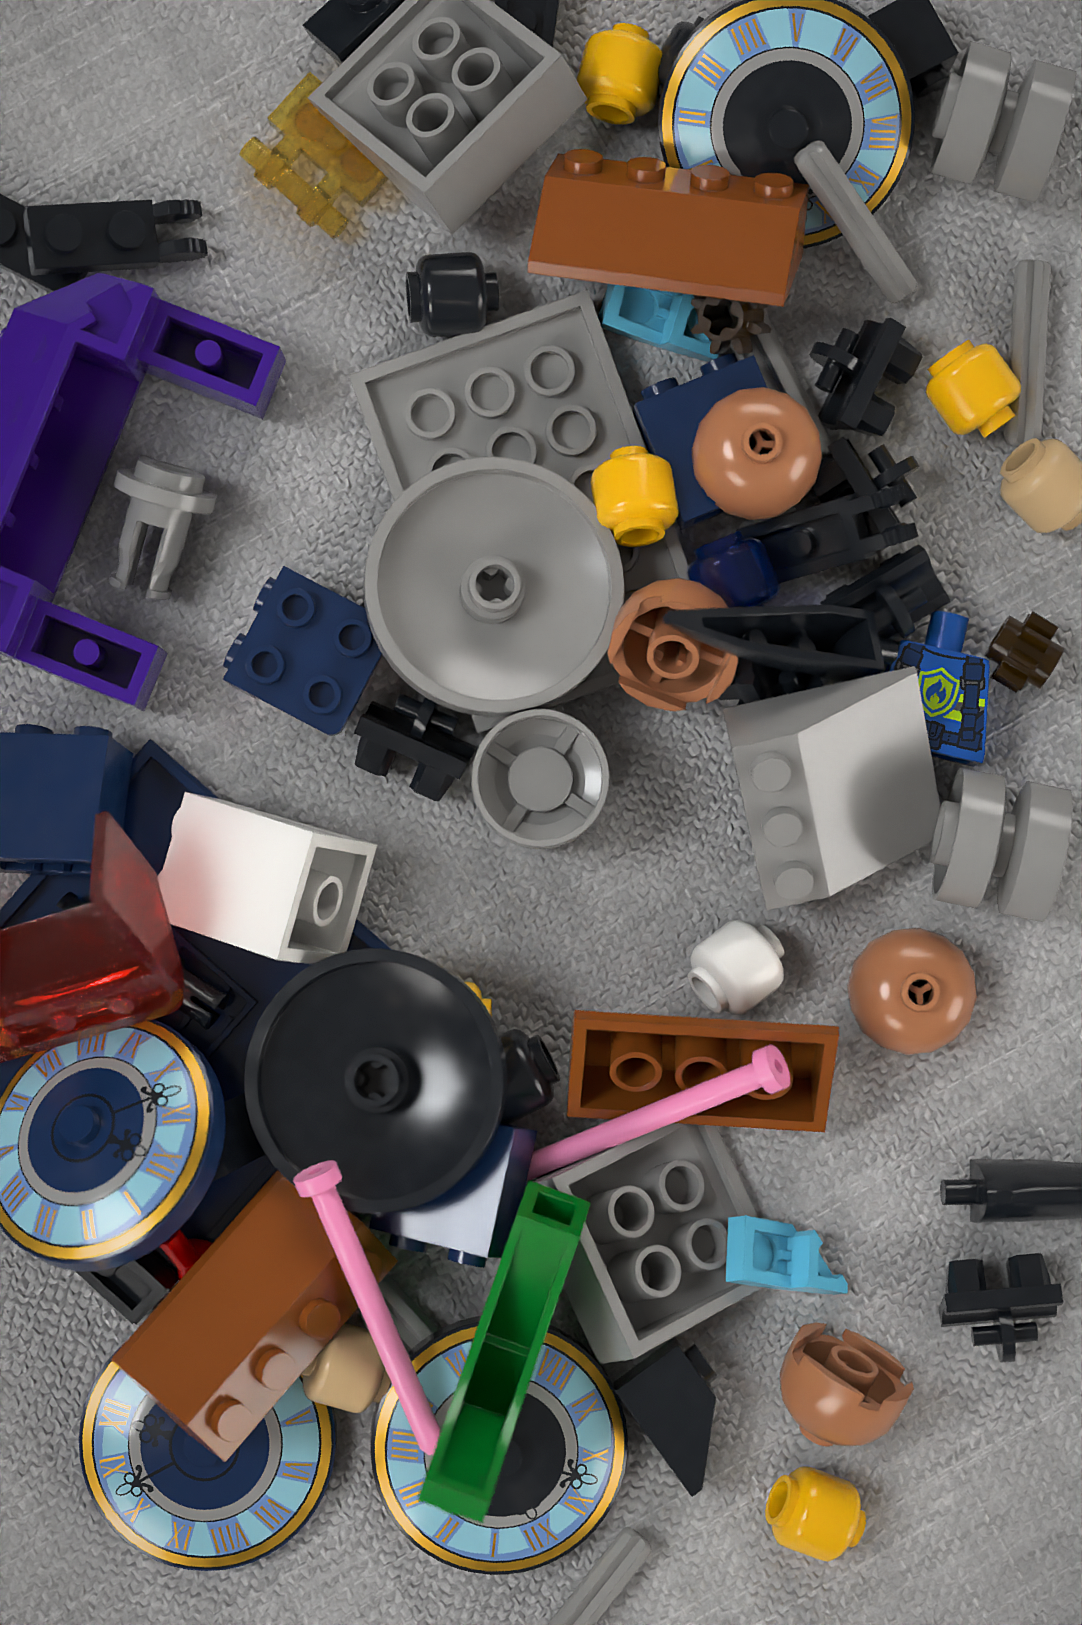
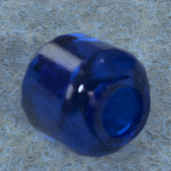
(736, 571)

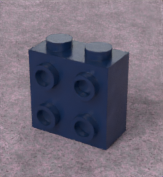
(671, 418)
(52, 794)
(475, 1213)

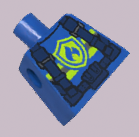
(950, 688)

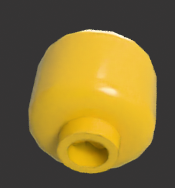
(620, 74)
(973, 389)
(635, 496)
(815, 1513)

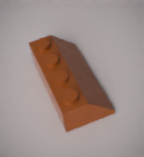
(670, 227)
(641, 1058)
(247, 1318)

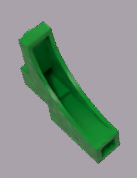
(504, 1352)

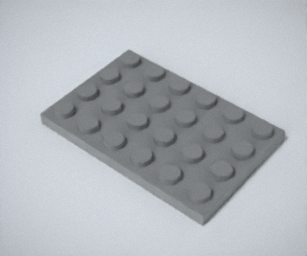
(522, 391)

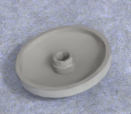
(492, 586)

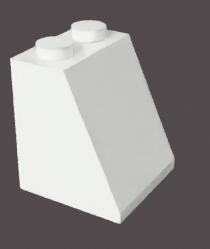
(263, 880)

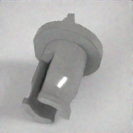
(164, 498)

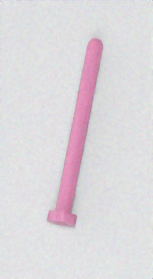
(765, 1071)
(320, 1184)

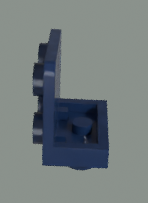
(305, 652)

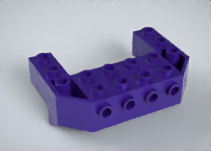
(64, 399)

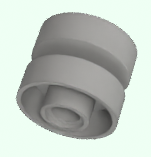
(985, 117)
(540, 778)
(982, 841)

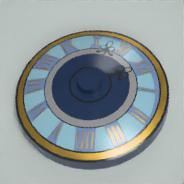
(107, 1146)
(183, 1500)

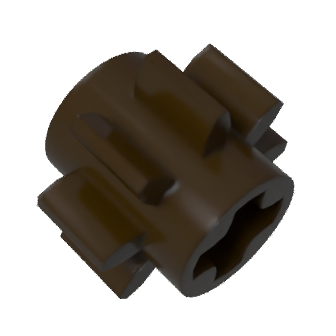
(718, 326)
(1024, 652)

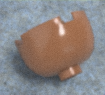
(740, 477)
(660, 662)
(886, 974)
(840, 1388)

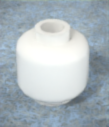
(736, 967)

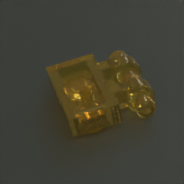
(315, 137)

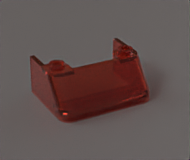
(93, 962)

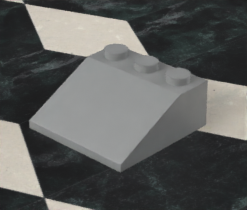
(449, 101)
(834, 783)
(652, 1237)

